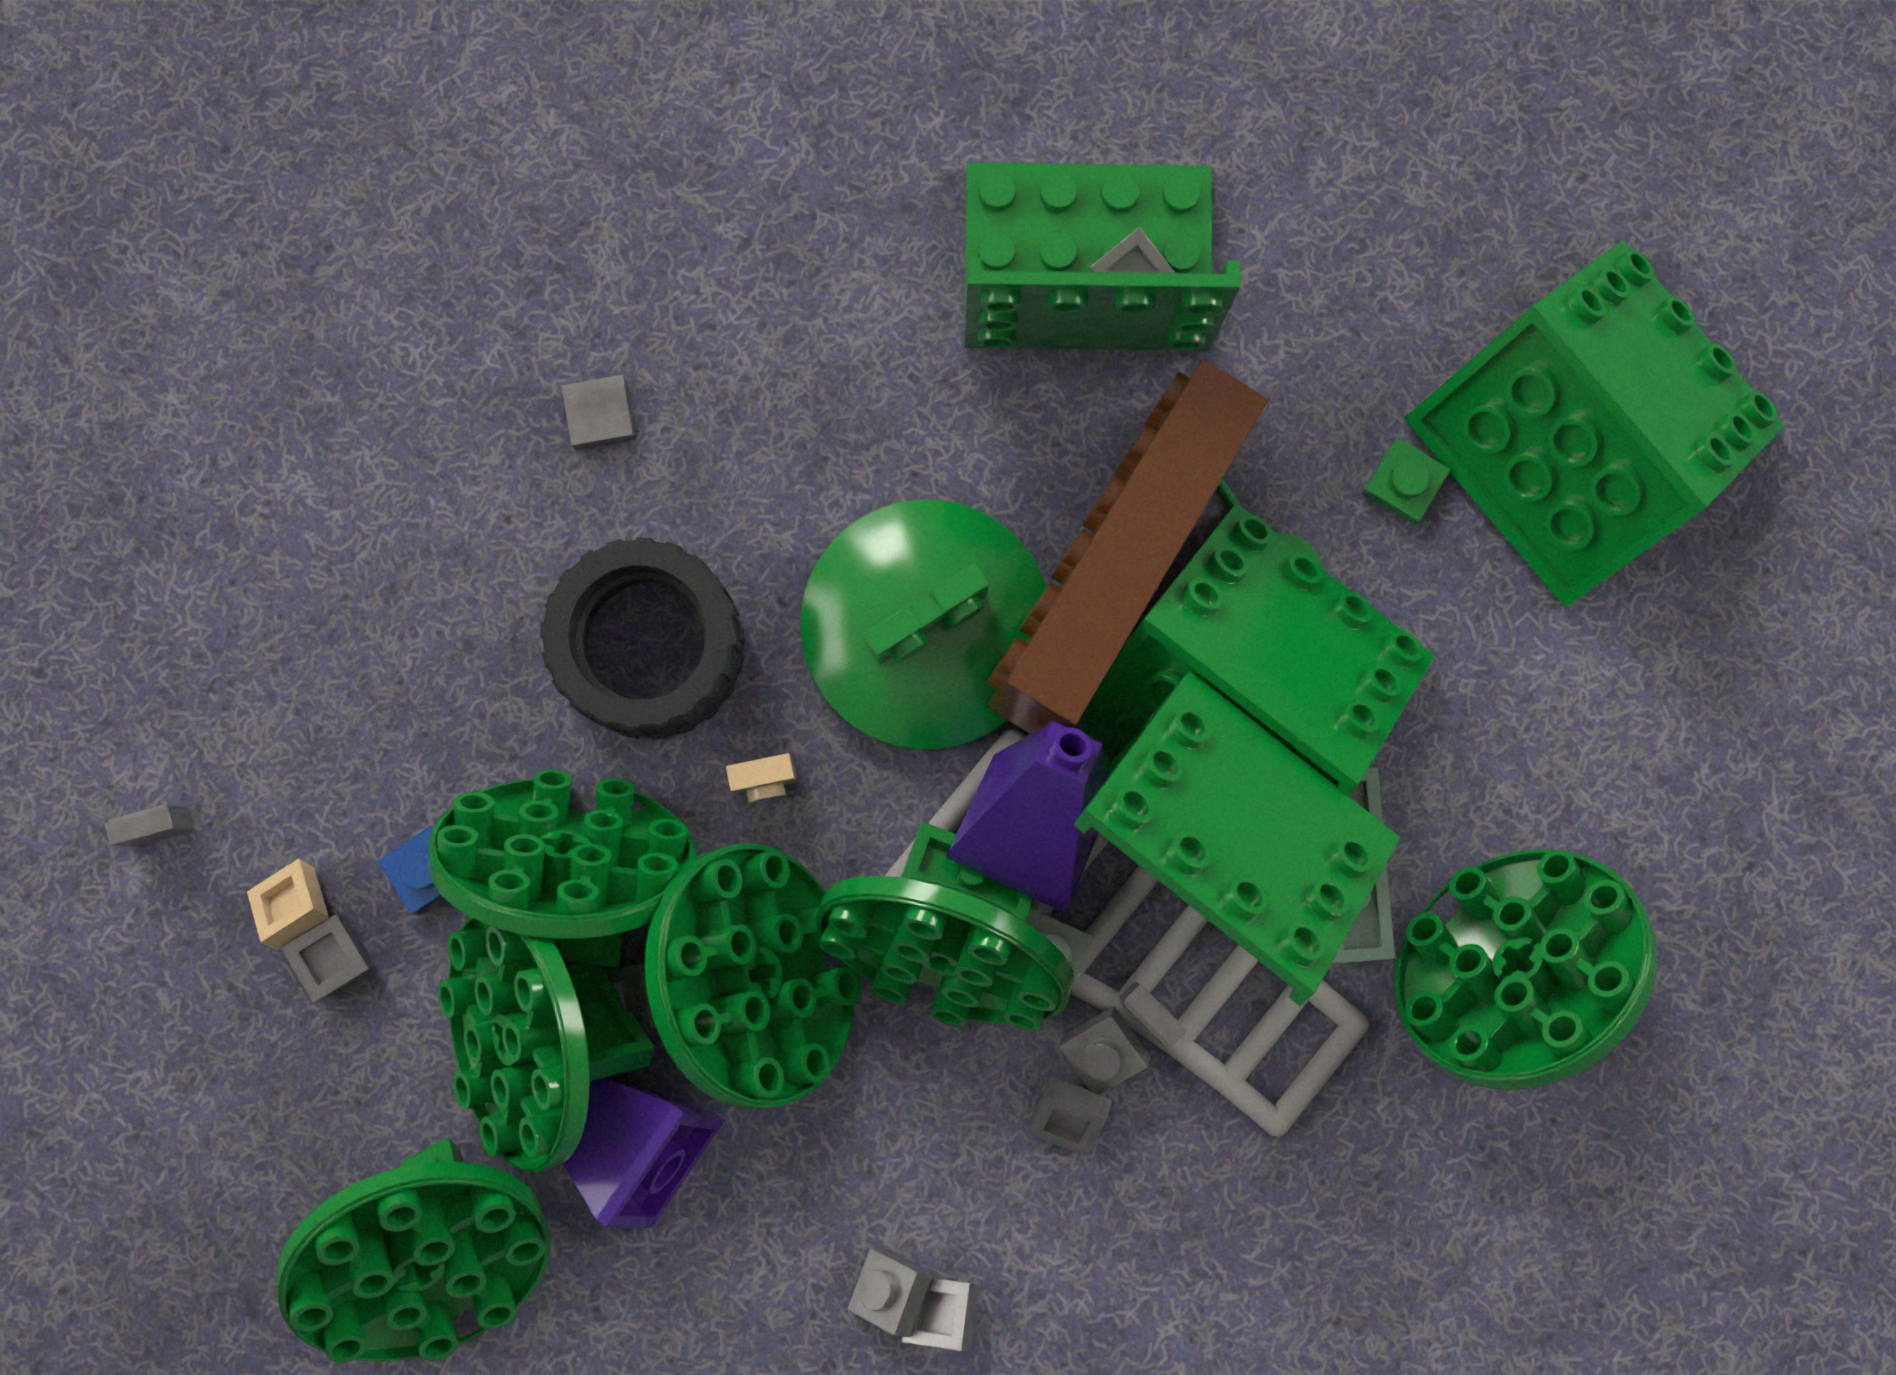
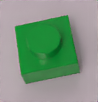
(1406, 481)

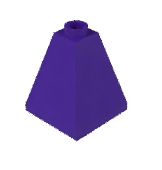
(1026, 812)
(636, 1151)

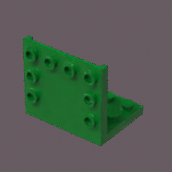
(1045, 225)
(1596, 423)
(1275, 644)
(1242, 832)

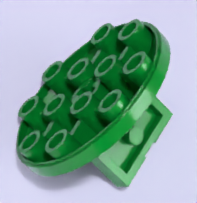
(915, 619)
(555, 872)
(950, 933)
(1529, 972)
(744, 978)
(532, 1041)
(407, 1253)

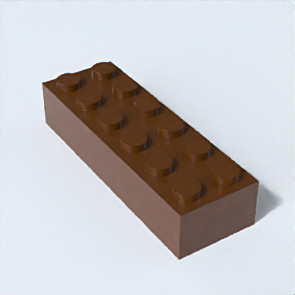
(1133, 541)

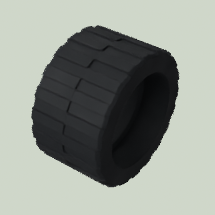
(586, 589)

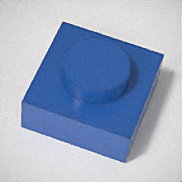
(410, 874)

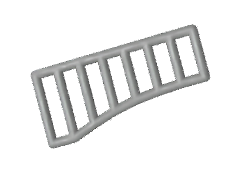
(1227, 1077)

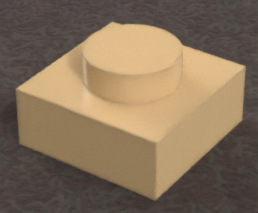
(763, 777)
(287, 904)

